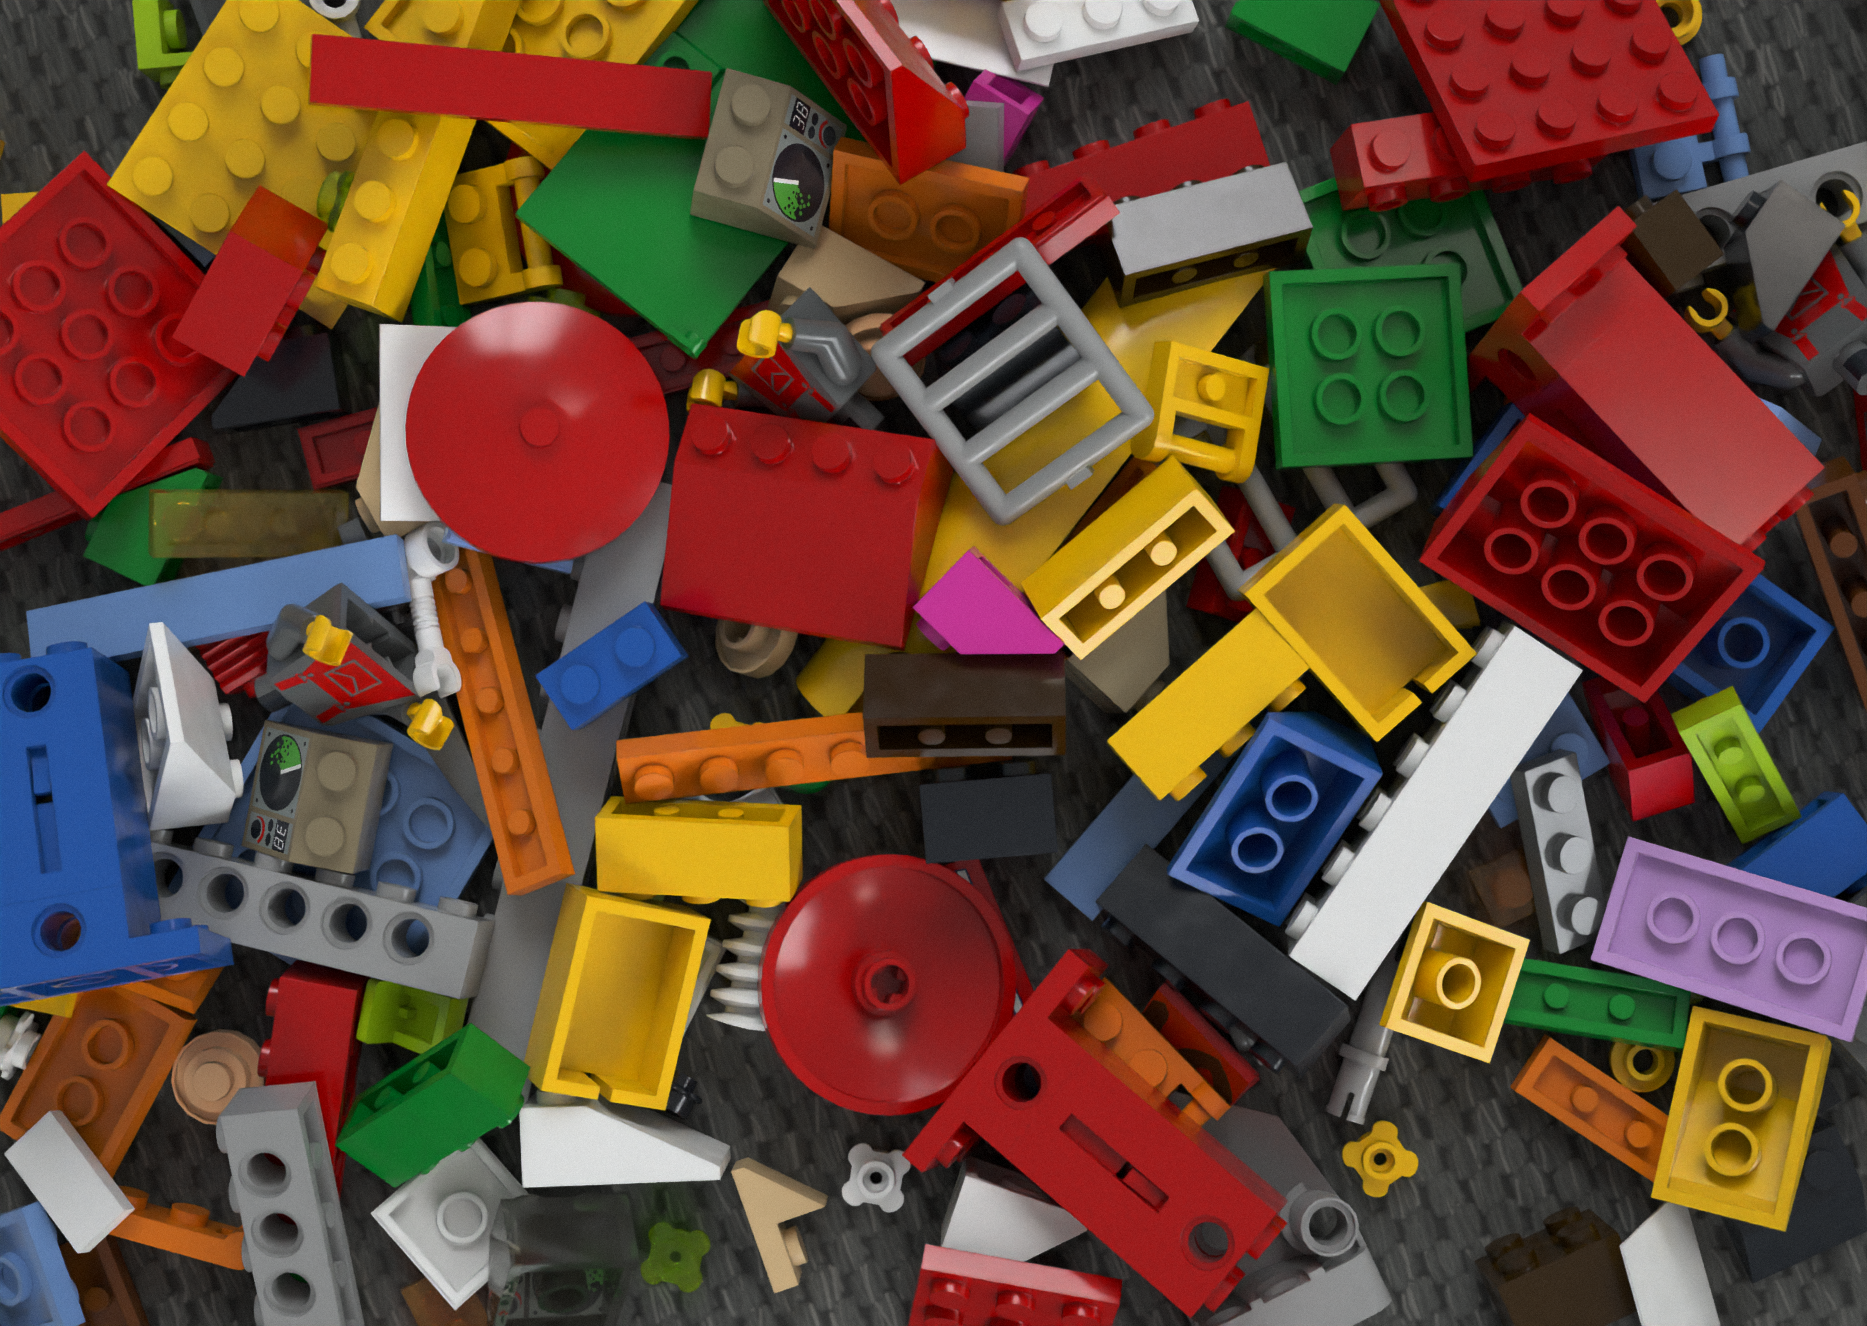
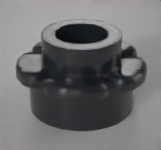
(681, 1096)

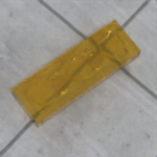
(244, 522)

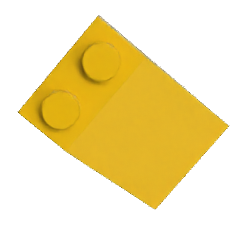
(1741, 1117)

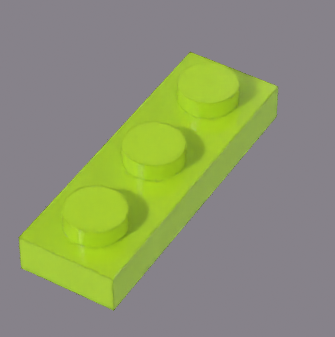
(1736, 764)

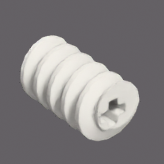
(742, 997)

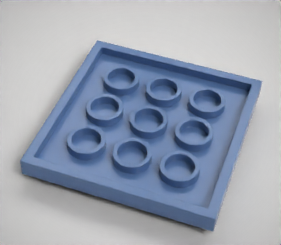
(422, 837)

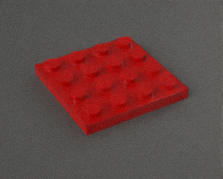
(1549, 79)
(89, 341)

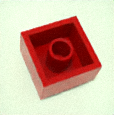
(254, 283)

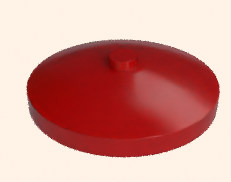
(537, 432)
(885, 983)

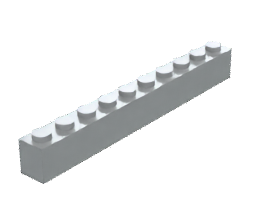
(582, 778)

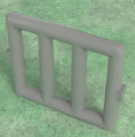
(1055, 309)
(1398, 495)

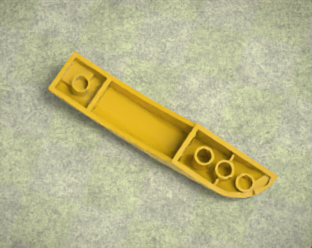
(1192, 317)

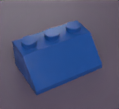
(1278, 813)

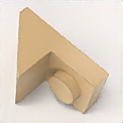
(768, 1202)

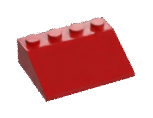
(879, 79)
(802, 525)
(1587, 557)

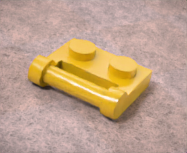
(486, 237)
(1207, 390)

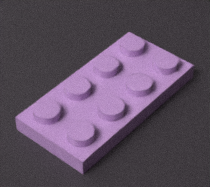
(1737, 938)

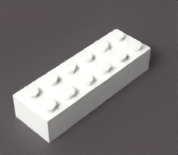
(1429, 808)

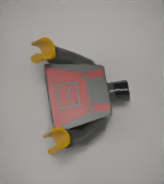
(1820, 334)
(797, 367)
(345, 664)

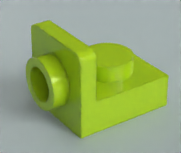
(158, 37)

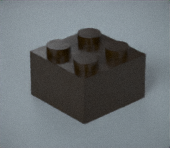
(1559, 1274)

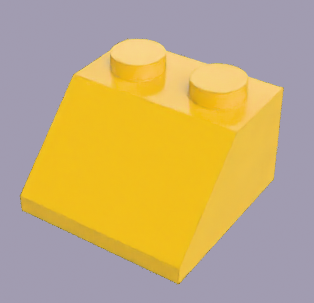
(1454, 982)

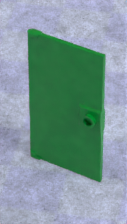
(626, 198)

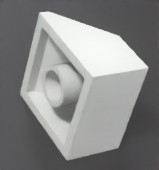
(1003, 1214)

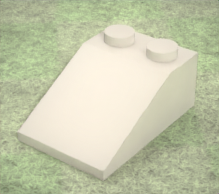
(182, 737)
(606, 1142)

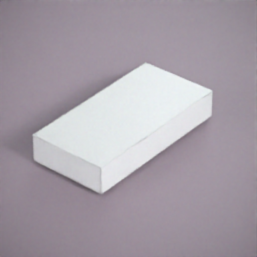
(69, 1181)

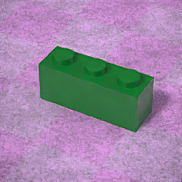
(434, 1106)

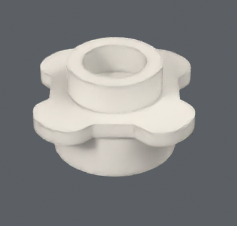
(17, 1042)
(860, 1187)

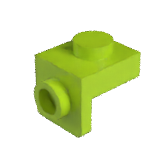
(408, 1016)

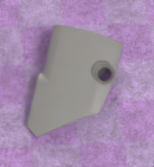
(1299, 1275)

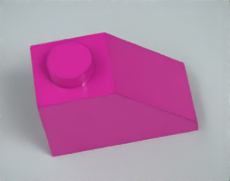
(982, 612)

